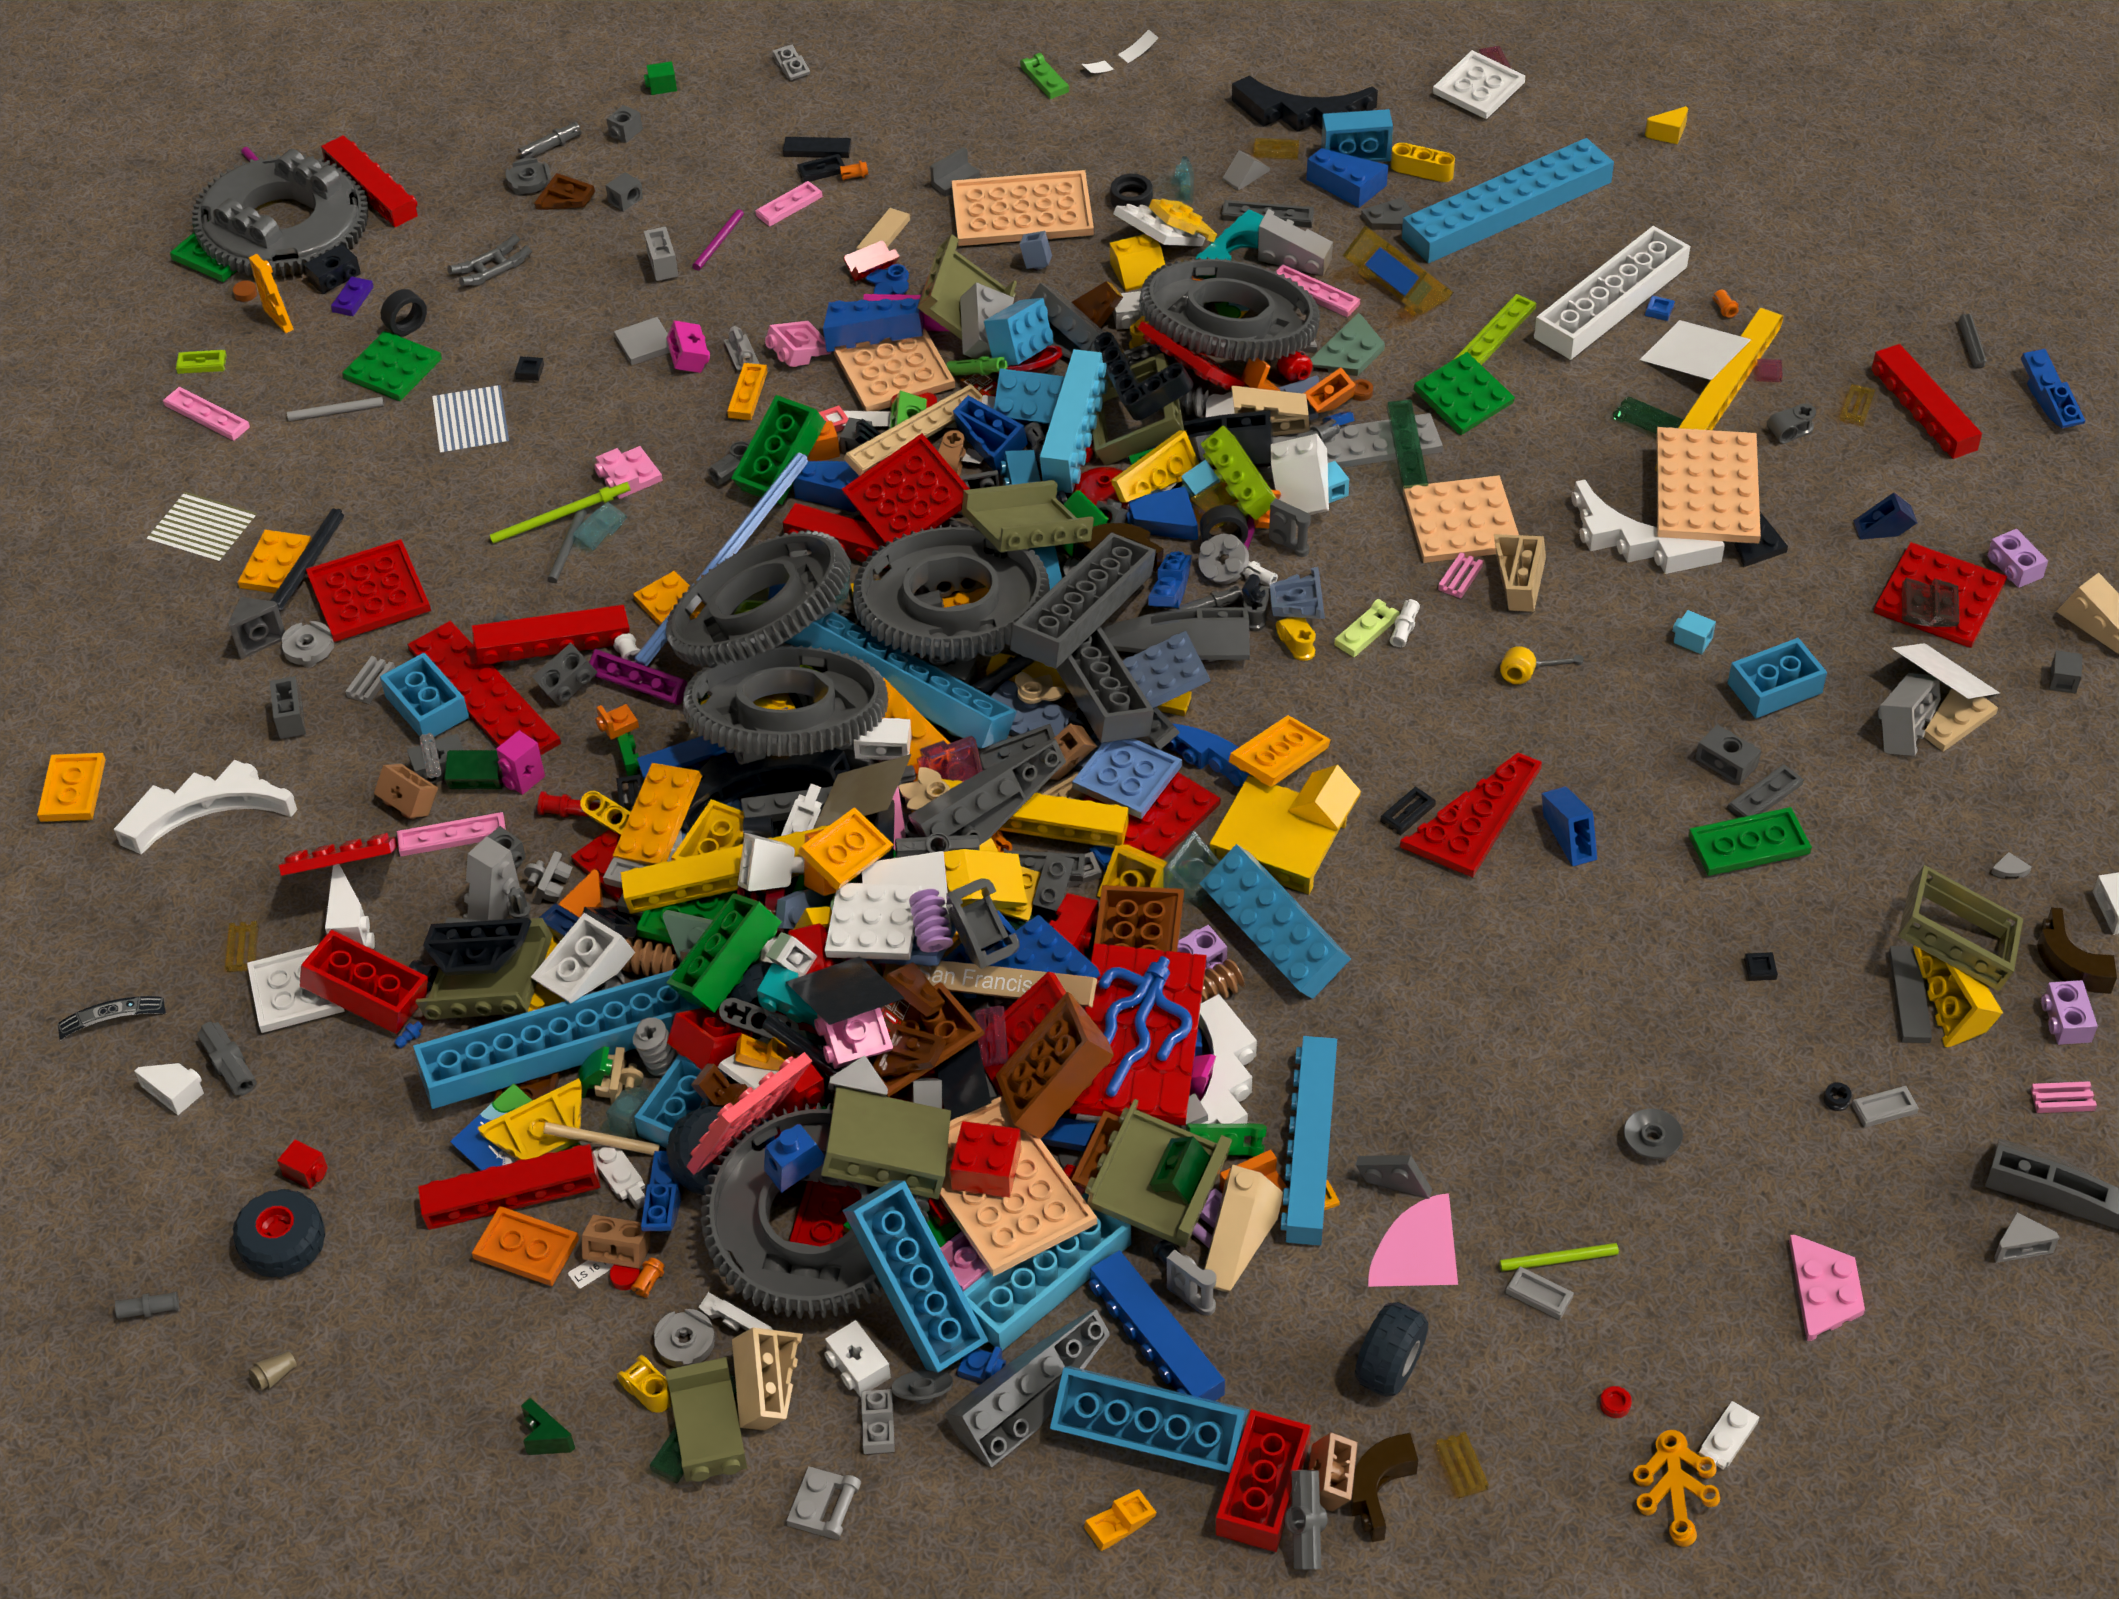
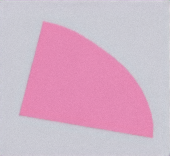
(1417, 1248)

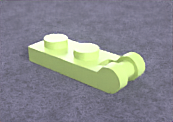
(1366, 628)

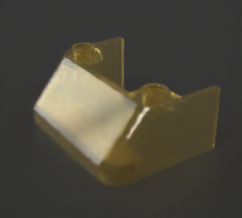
(1423, 295)

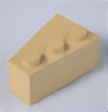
(1287, 409)
(2095, 610)
(763, 1375)

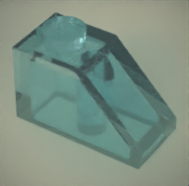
(624, 1109)

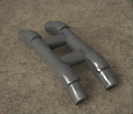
(496, 254)

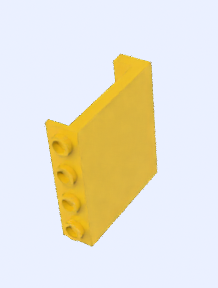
(1279, 840)

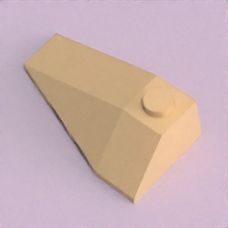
(1243, 1220)

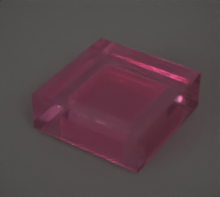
(1769, 370)

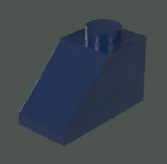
(1886, 519)

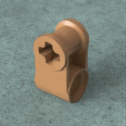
(953, 450)

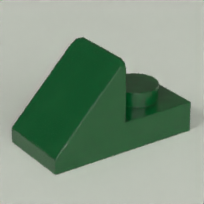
(547, 1434)

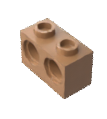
(615, 1241)

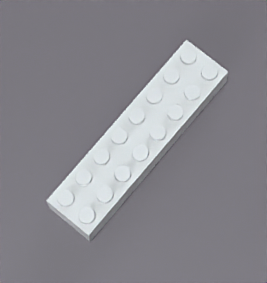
(1611, 292)

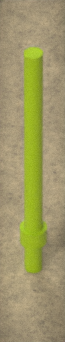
(604, 495)

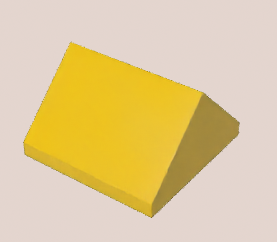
(1326, 798)

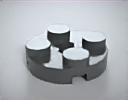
(520, 183)

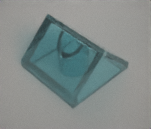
(1189, 867)

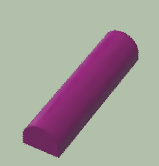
(638, 677)

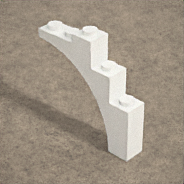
(1638, 541)
(163, 810)
(1233, 1048)

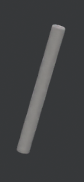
(335, 408)

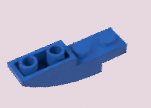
(2049, 391)
(1171, 581)
(1205, 748)
(661, 1197)

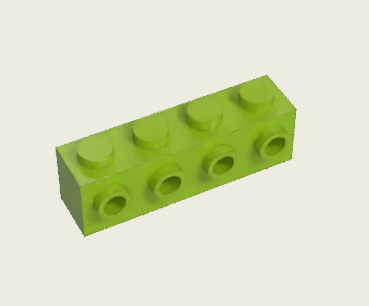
(1238, 472)

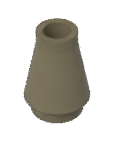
(271, 1370)

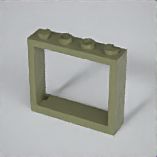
(1145, 437)
(1952, 947)

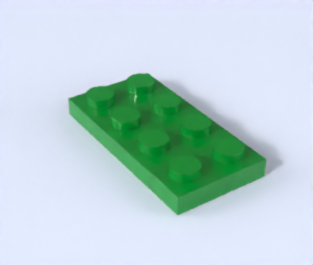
(1749, 841)

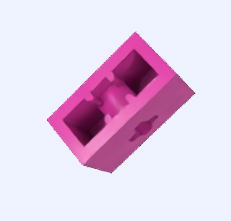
(687, 346)
(520, 762)

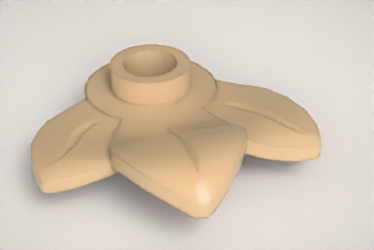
(1036, 689)
(923, 790)

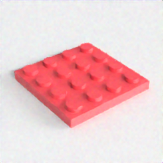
(748, 1111)

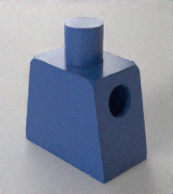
(791, 1157)

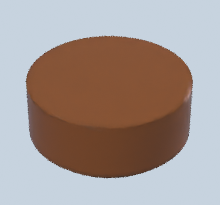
(245, 291)
(1363, 390)

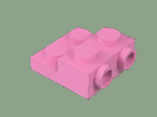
(795, 342)
(628, 467)
(854, 1038)
(963, 1260)

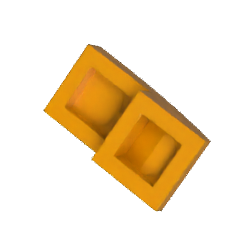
(762, 1055)
(1120, 1520)

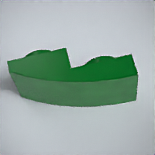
(594, 1069)

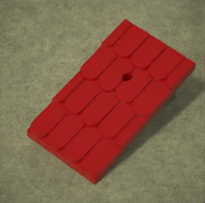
(1157, 1084)

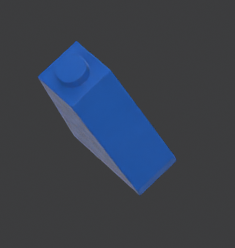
(1164, 514)
(1571, 824)

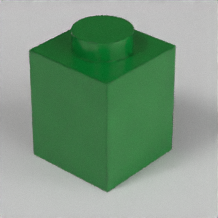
(660, 78)

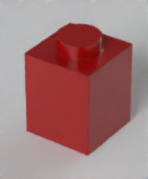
(302, 1164)

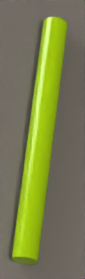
(1559, 1257)

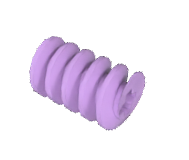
(930, 921)

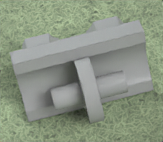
(555, 869)

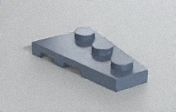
(793, 905)

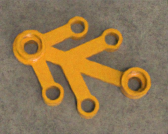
(1676, 1480)

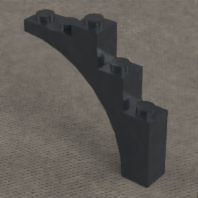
(1298, 111)
(728, 780)

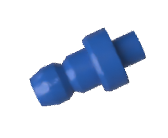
(411, 1032)

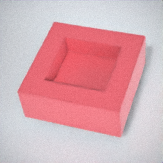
(838, 424)

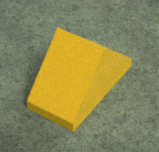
(1667, 126)

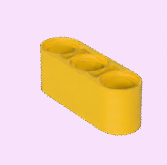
(1422, 162)
(605, 812)

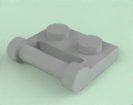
(1183, 1278)
(814, 1499)

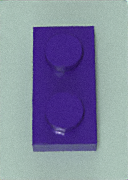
(352, 296)

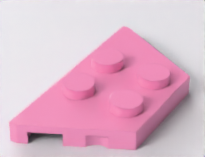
(1826, 1286)

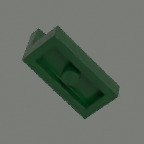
(473, 769)
(1181, 1168)

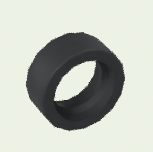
(1131, 182)
(395, 303)
(1220, 514)

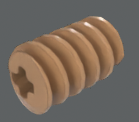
(650, 961)
(1221, 978)

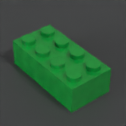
(782, 434)
(724, 952)

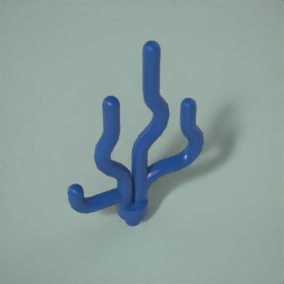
(1151, 990)

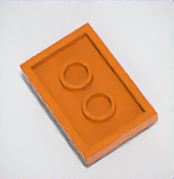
(525, 1246)

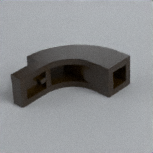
(1128, 531)
(2069, 961)
(1383, 1462)

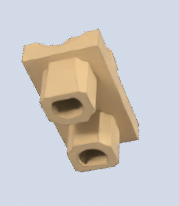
(620, 1076)

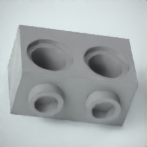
(661, 253)

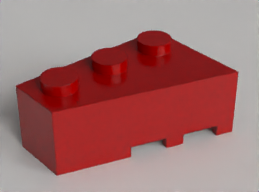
(1077, 920)
(807, 1090)

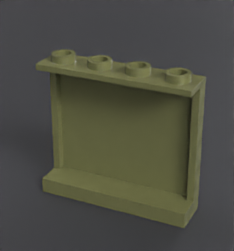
(948, 280)
(1024, 516)
(493, 993)
(887, 1140)
(1127, 1170)

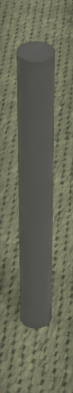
(566, 546)

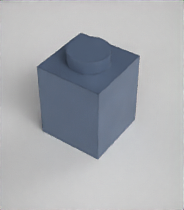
(1035, 250)

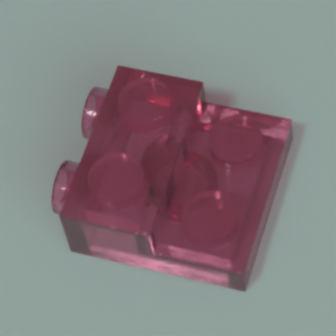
(953, 760)

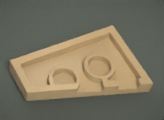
(1957, 719)

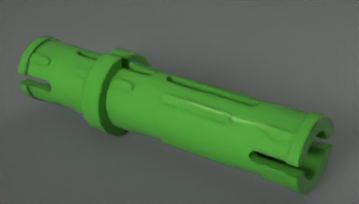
(982, 366)

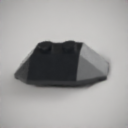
(475, 945)

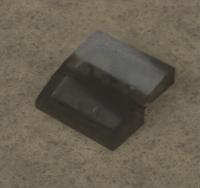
(1930, 604)

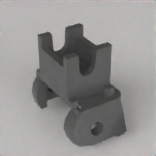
(980, 923)

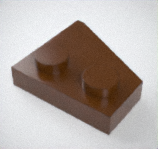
(564, 193)
(1099, 302)
(916, 989)
(910, 1052)

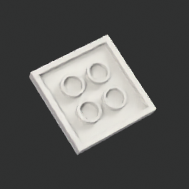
(1479, 84)
(1149, 223)
(872, 922)
(279, 995)

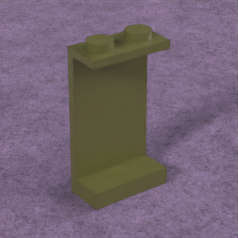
(706, 1420)

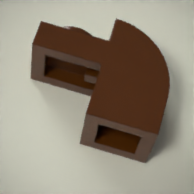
(715, 1088)

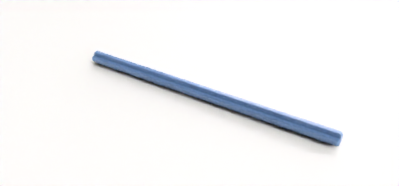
(733, 544)

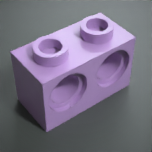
(2017, 558)
(1204, 942)
(2069, 1012)

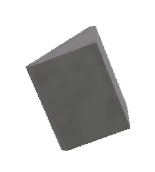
(255, 626)

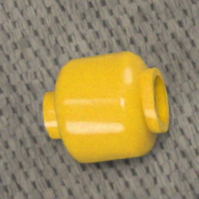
(1518, 665)

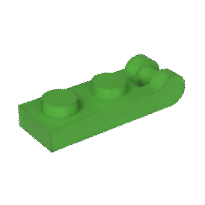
(1044, 76)

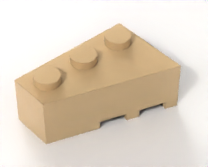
(1521, 568)

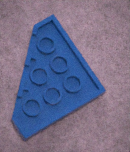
(1043, 951)

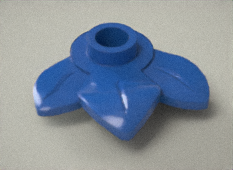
(890, 281)

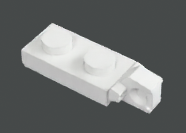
(804, 812)
(620, 1175)
(733, 1316)
(1728, 1436)

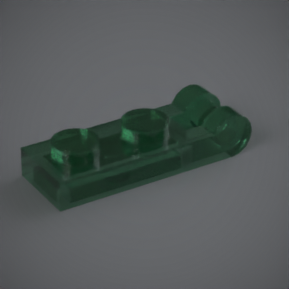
(1645, 415)

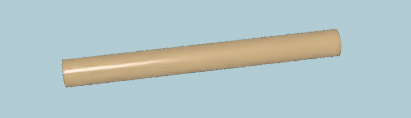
(600, 1138)

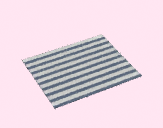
(470, 418)

